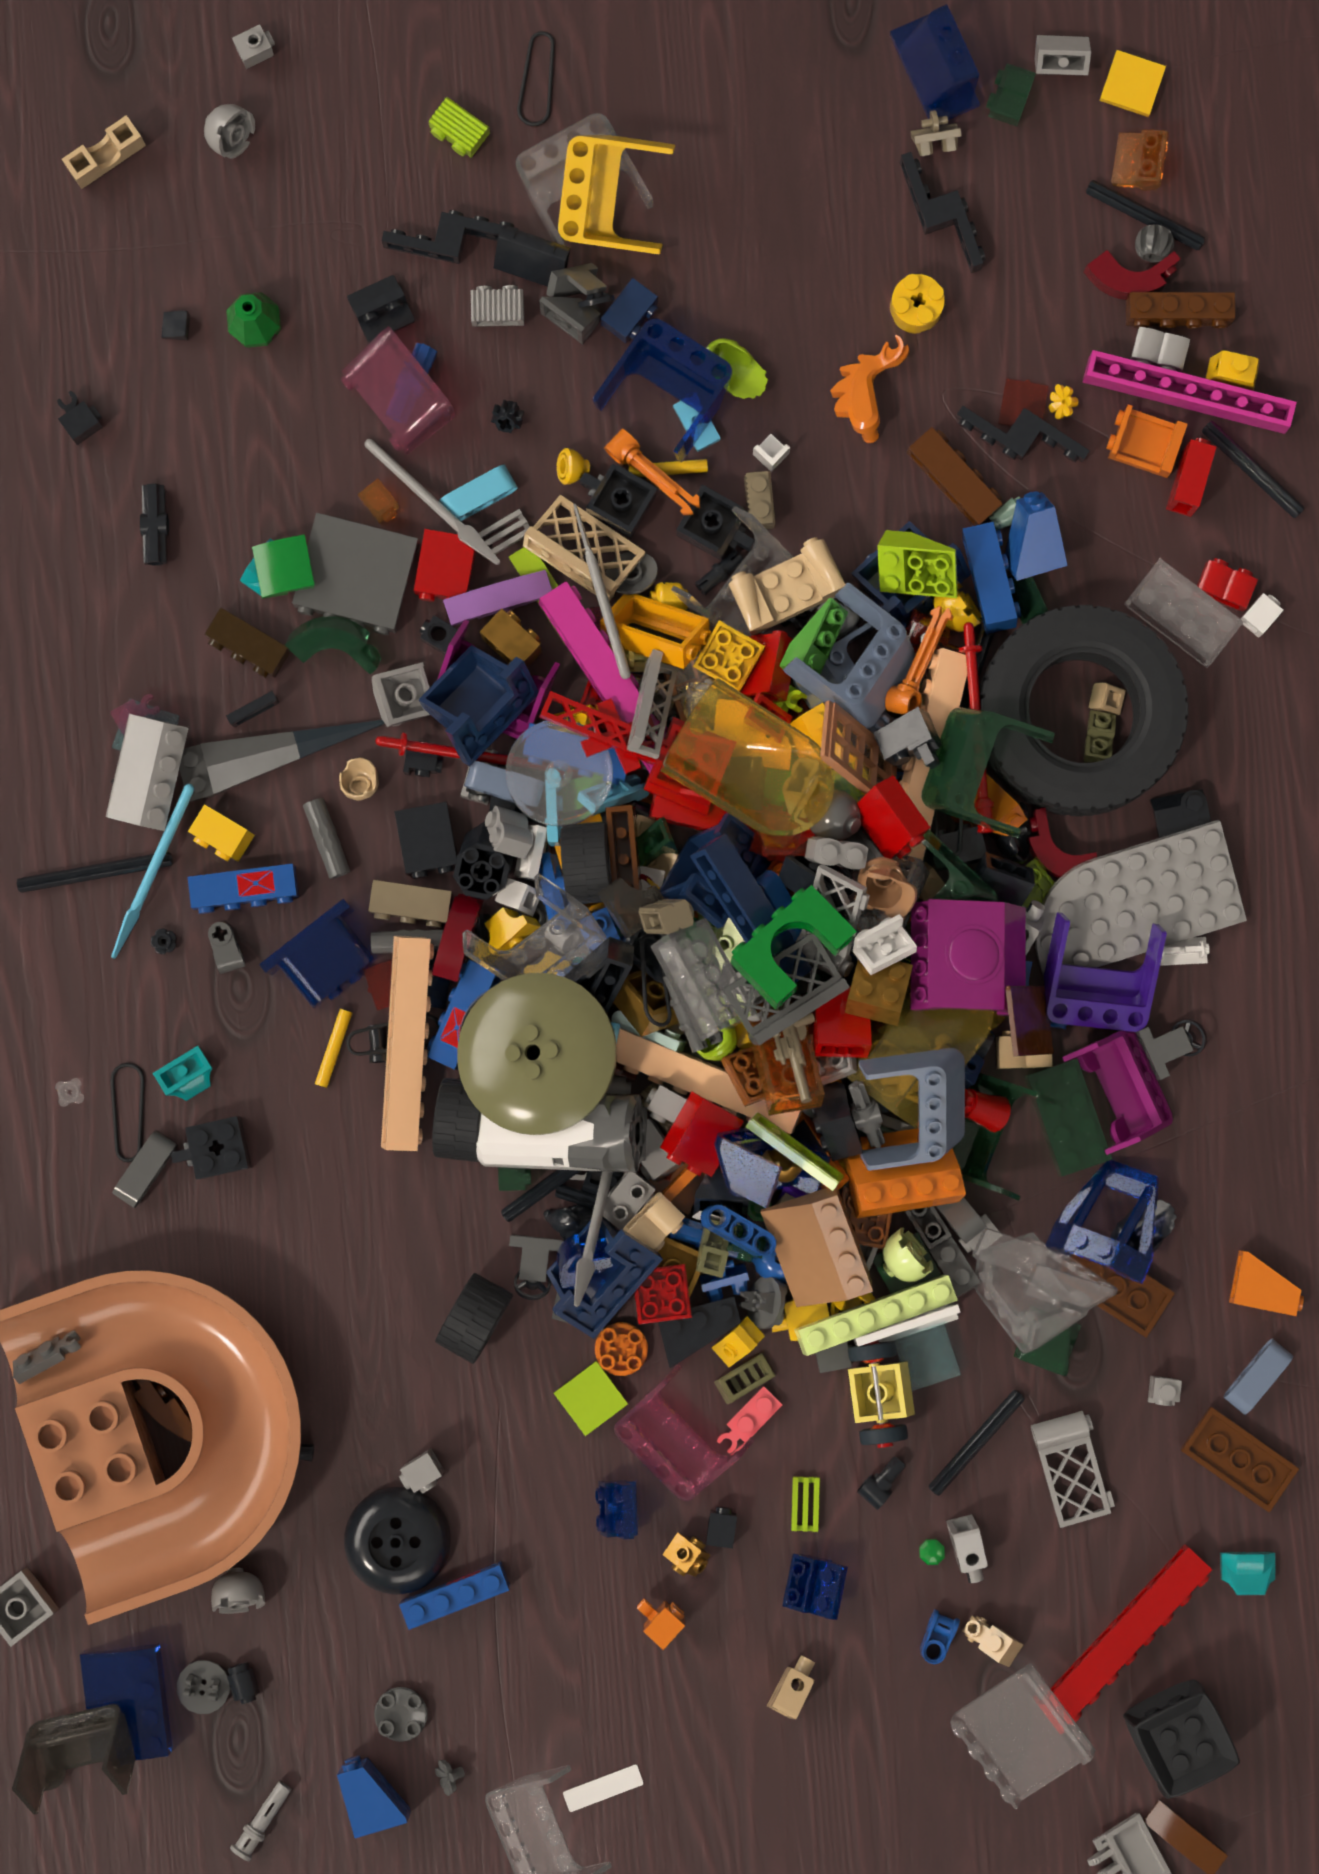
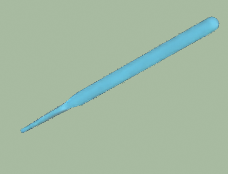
(134, 912)

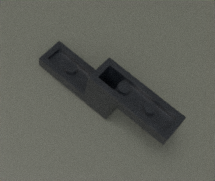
(942, 212)
(449, 237)
(1022, 435)

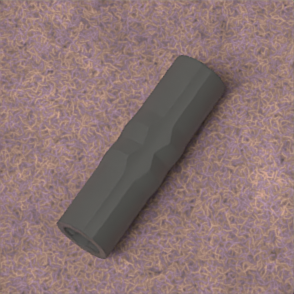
(326, 838)
(383, 941)

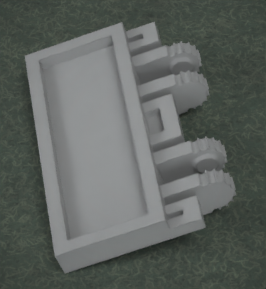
(1129, 1848)

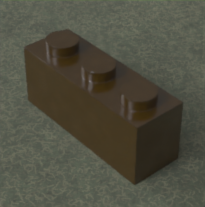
(246, 644)

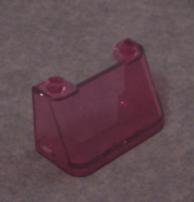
(398, 391)

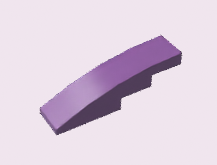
(491, 598)

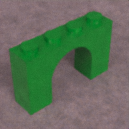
(806, 912)

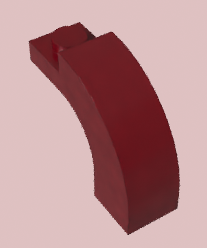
(1119, 282)
(1045, 851)
(450, 953)

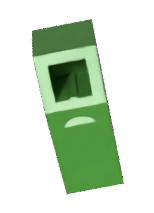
(817, 637)

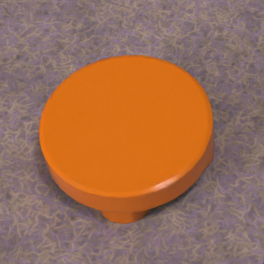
(621, 1348)

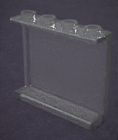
(1021, 1735)

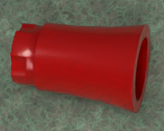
(987, 1110)

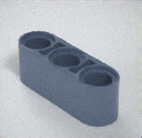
(488, 780)
(1258, 1376)

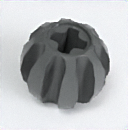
(1154, 243)

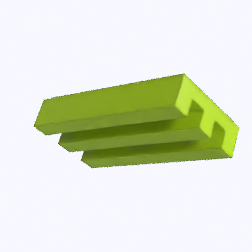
(805, 1527)

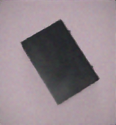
(529, 255)

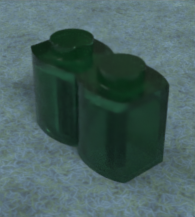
(1012, 93)

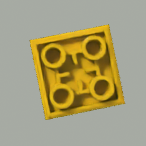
(1132, 83)
(729, 656)

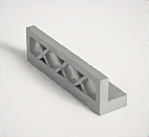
(646, 706)

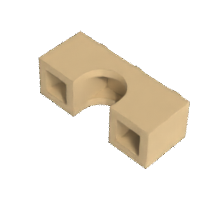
(91, 163)

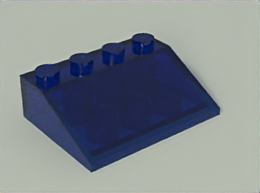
(137, 1685)

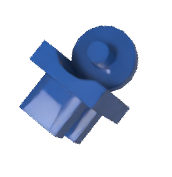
(733, 1275)

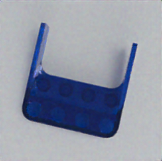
(677, 367)

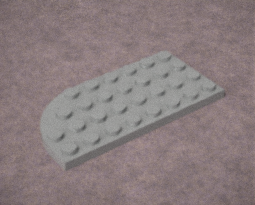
(1115, 898)

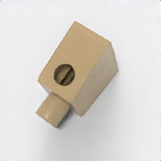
(785, 1699)

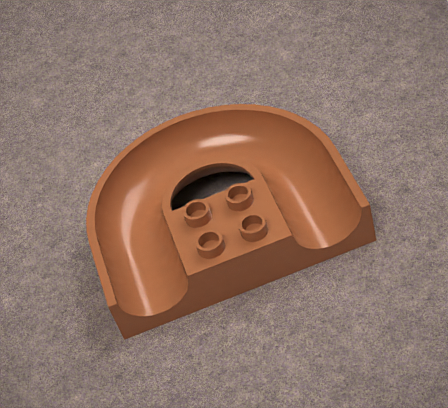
(94, 1452)

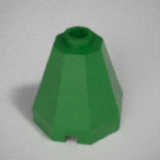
(253, 319)

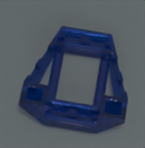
(1099, 1248)

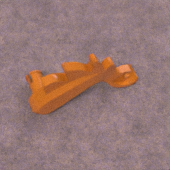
(857, 391)

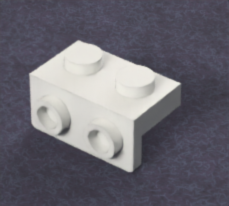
(529, 867)
(883, 944)

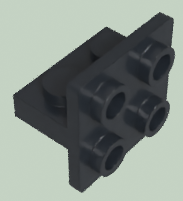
(381, 306)

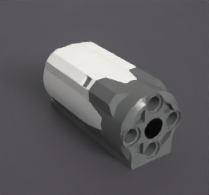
(605, 1140)

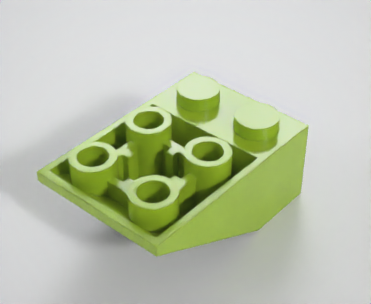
(916, 565)

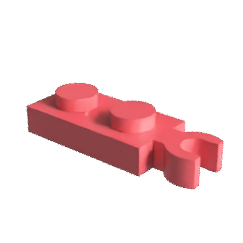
(751, 1417)

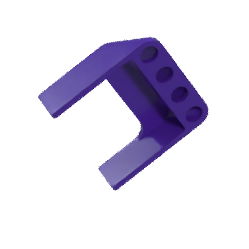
(1100, 995)

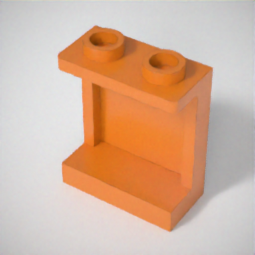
(1146, 441)

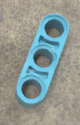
(480, 493)

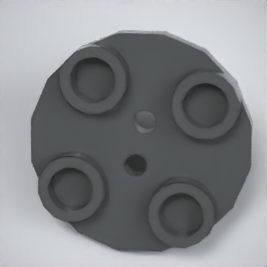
(765, 1302)
(190, 1685)

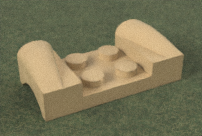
(787, 587)

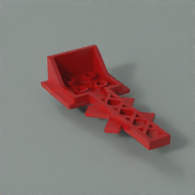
(617, 737)

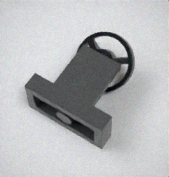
(576, 281)
(1170, 1045)
(533, 1263)

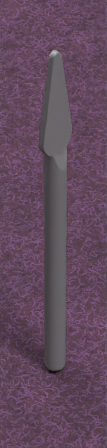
(465, 532)
(604, 602)
(585, 1266)

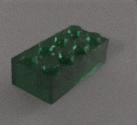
(1071, 1125)

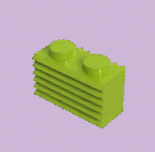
(458, 127)

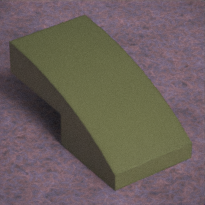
(712, 1253)

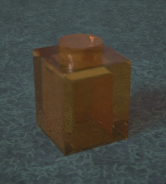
(379, 501)

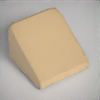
(1107, 698)

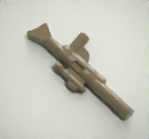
(791, 1048)

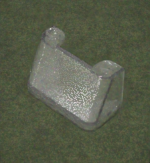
(1024, 1318)

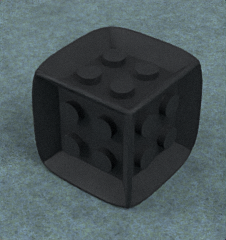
(1181, 1738)

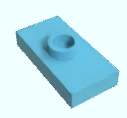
(687, 416)

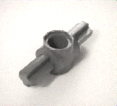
(866, 1114)

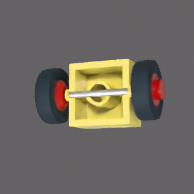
(880, 1393)

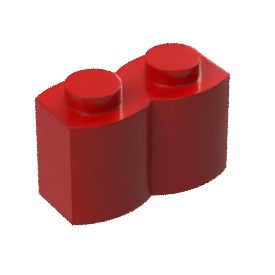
(1227, 585)

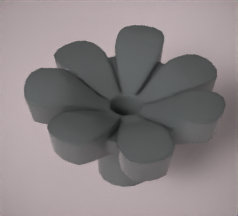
(448, 1776)

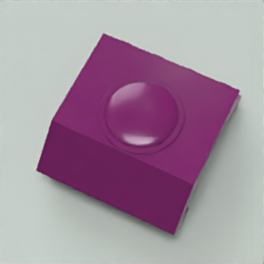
(966, 954)

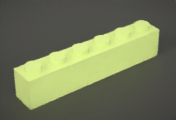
(875, 1315)

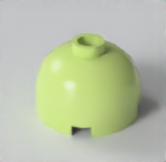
(905, 1258)

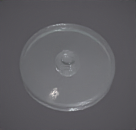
(554, 778)

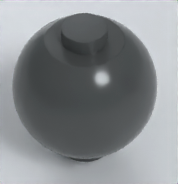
(841, 818)

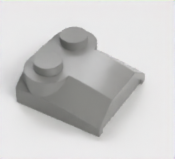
(399, 694)

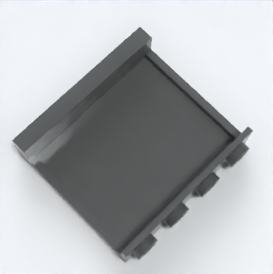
(357, 573)

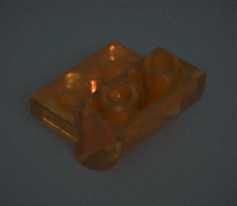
(1140, 159)

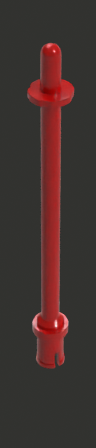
(403, 744)
(983, 803)

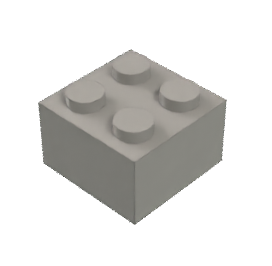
(23, 1606)

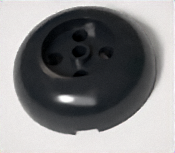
(419, 1518)

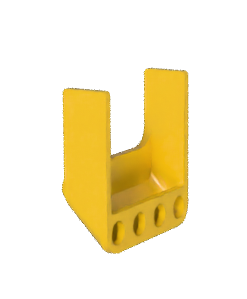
(591, 190)

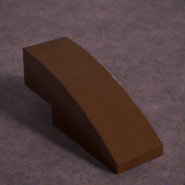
(1185, 1838)

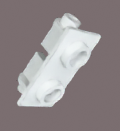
(1186, 952)

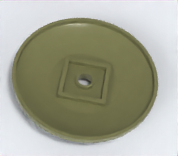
(573, 1061)

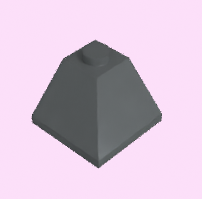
(571, 318)

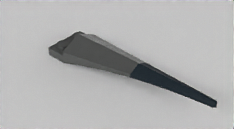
(228, 763)

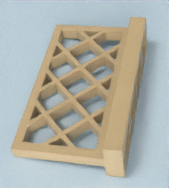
(567, 560)

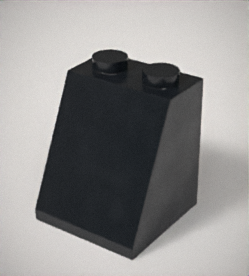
(714, 1192)

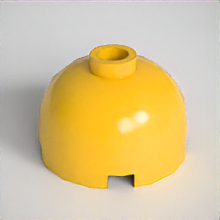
(962, 609)

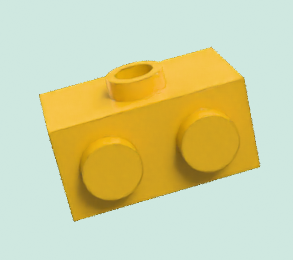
(221, 833)

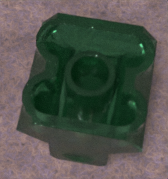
(1055, 1353)

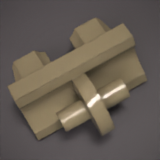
(946, 133)

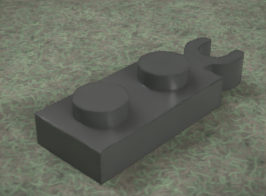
(44, 1356)

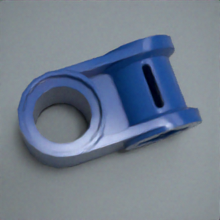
(938, 1635)

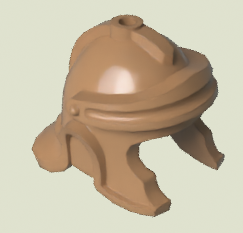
(887, 887)

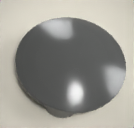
(400, 1714)

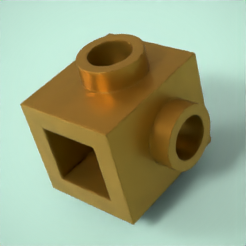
(687, 1555)

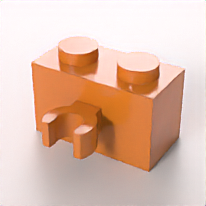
(662, 1623)

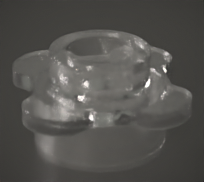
(64, 1097)

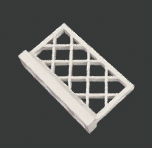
(912, 1325)

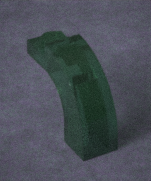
(336, 634)

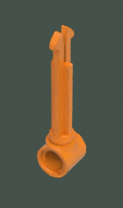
(626, 450)
(906, 696)

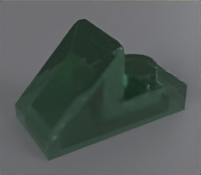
(655, 841)

